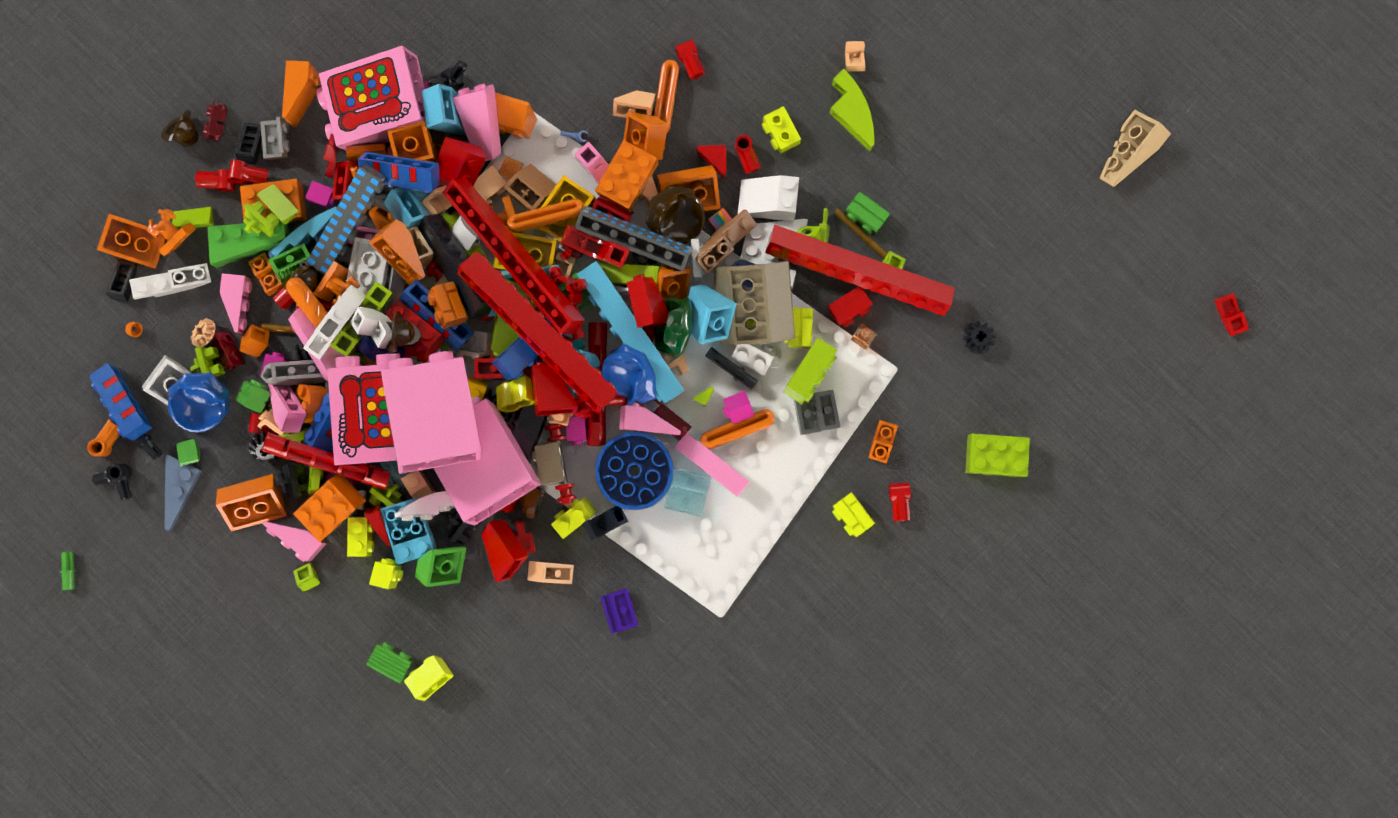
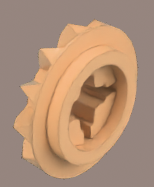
(206, 327)

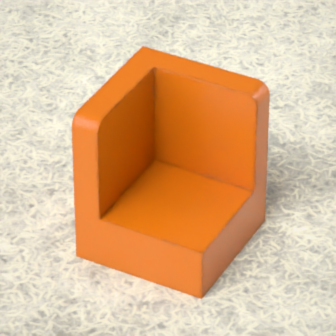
(254, 341)

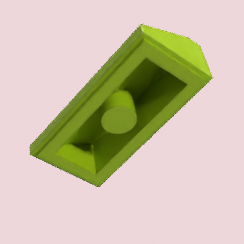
(278, 203)
(198, 217)

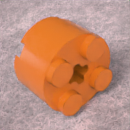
(311, 399)

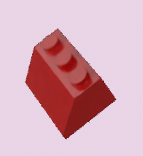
(459, 161)
(430, 338)

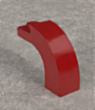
(594, 248)

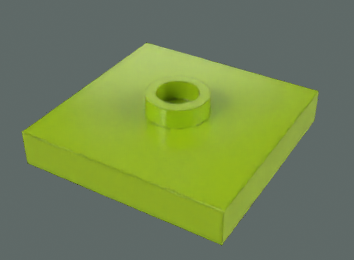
(315, 476)

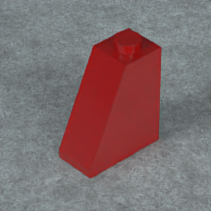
(647, 302)
(550, 392)
(503, 550)

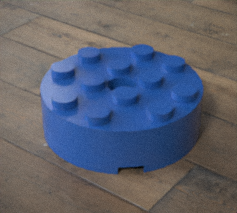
(634, 491)

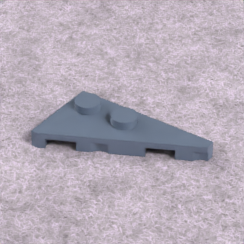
(178, 487)

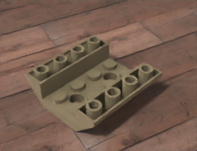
(766, 302)

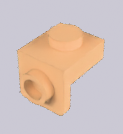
(854, 56)

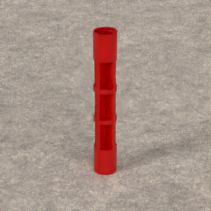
(597, 345)
(324, 460)

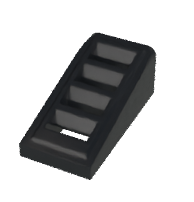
(246, 154)
(113, 285)

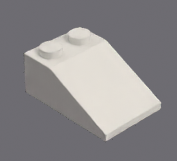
(770, 197)
(163, 377)

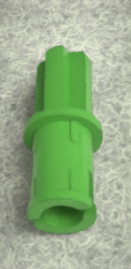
(67, 570)

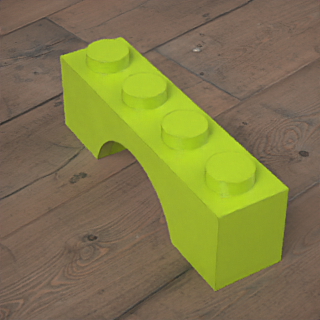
(348, 339)

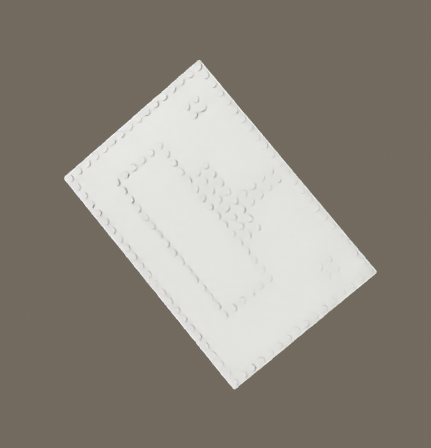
(723, 548)

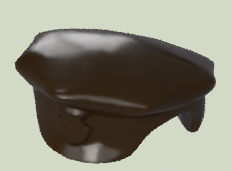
(676, 214)

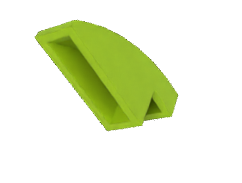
(853, 110)

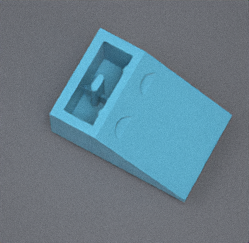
(441, 110)
(407, 206)
(407, 538)

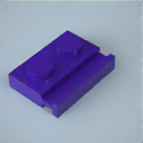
(619, 610)

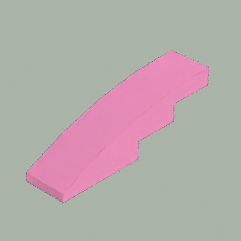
(712, 464)

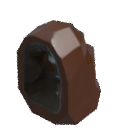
(532, 502)

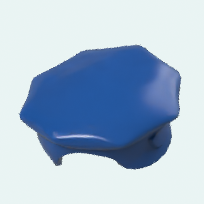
(630, 374)
(198, 402)

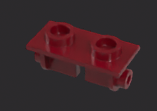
(215, 114)
(225, 344)
(673, 419)

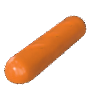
(667, 91)
(545, 215)
(306, 300)
(731, 432)

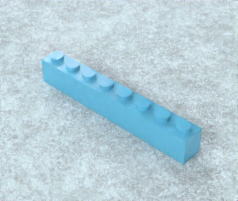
(625, 326)

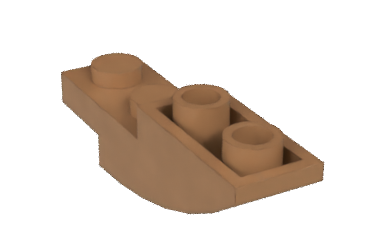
(723, 240)

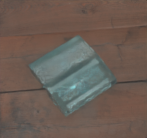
(688, 492)

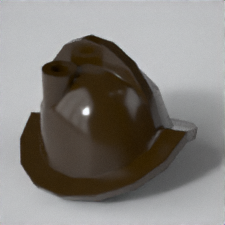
(181, 130)
(307, 274)
(402, 333)

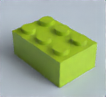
(810, 371)
(997, 455)

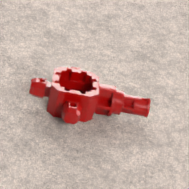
(574, 287)

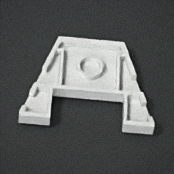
(757, 240)

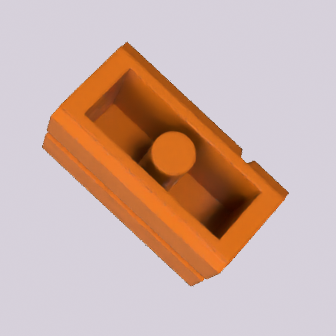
(447, 305)

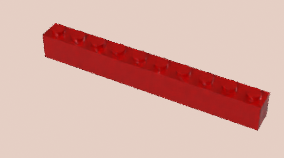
(513, 256)
(859, 270)
(537, 332)

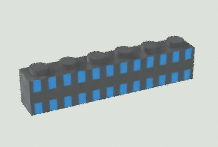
(347, 218)
(633, 238)

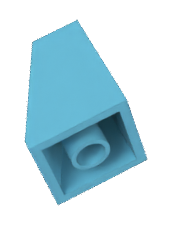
(711, 314)

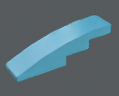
(306, 232)

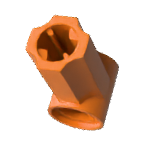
(106, 437)

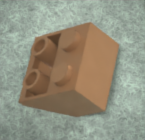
(529, 187)

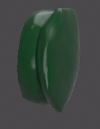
(675, 334)

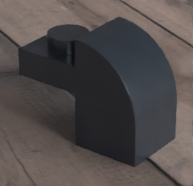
(605, 523)

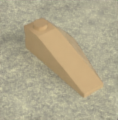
(1138, 141)

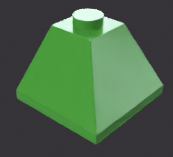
(441, 566)

